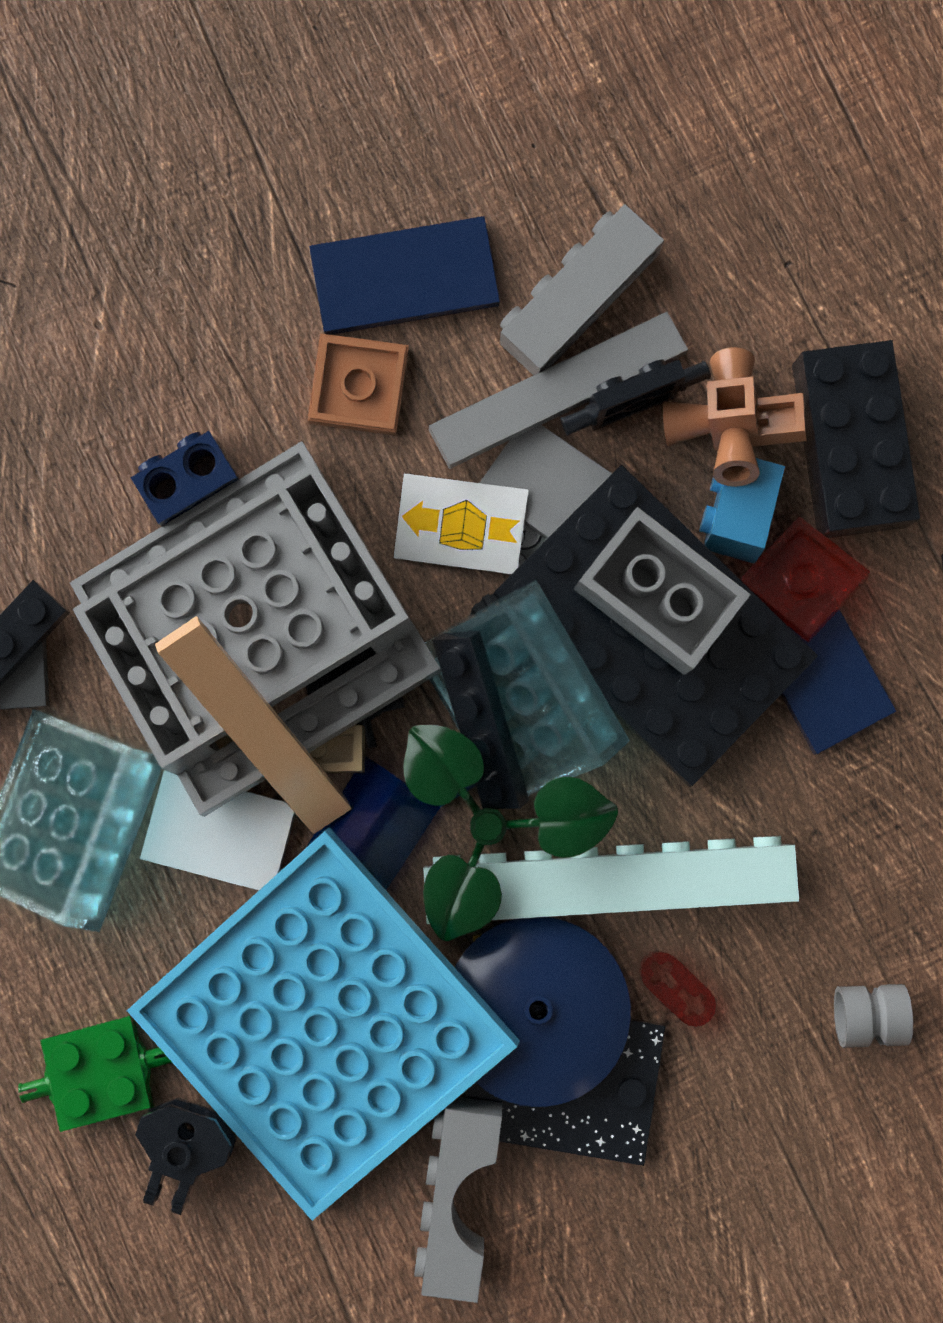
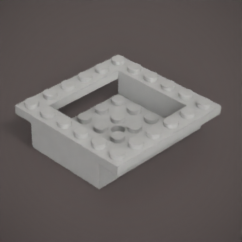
(314, 601)

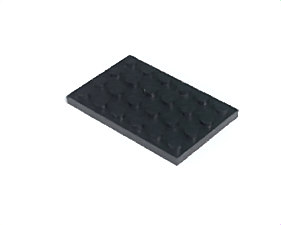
(678, 716)

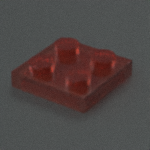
(805, 578)

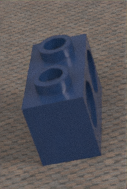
(180, 467)

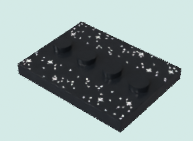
(603, 1123)

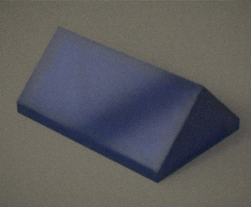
(382, 821)

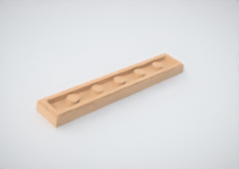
(252, 724)

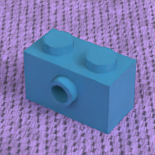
(742, 514)

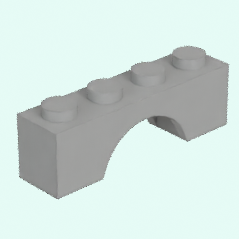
(455, 1253)

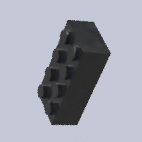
(856, 439)

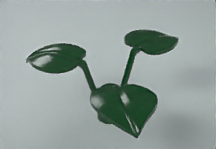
(467, 897)

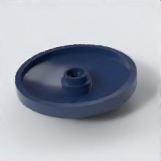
(583, 1000)

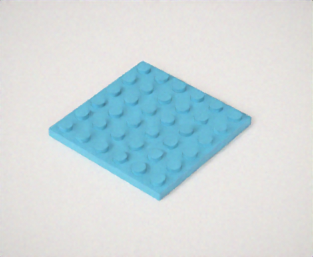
(323, 1024)

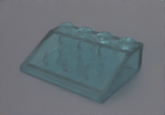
(544, 686)
(70, 819)

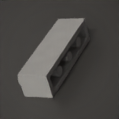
(581, 290)

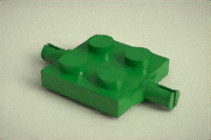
(96, 1073)

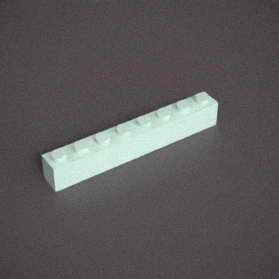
(644, 880)

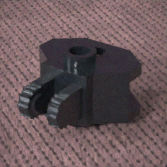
(182, 1151)

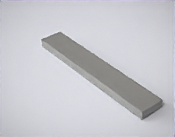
(554, 390)

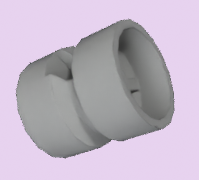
(880, 1015)

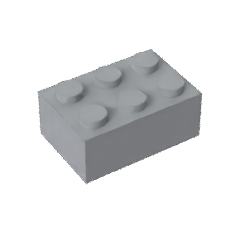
(662, 591)

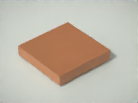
(358, 384)

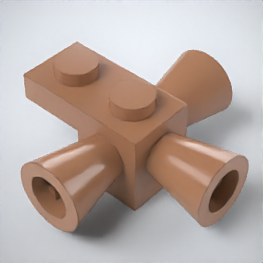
(736, 418)

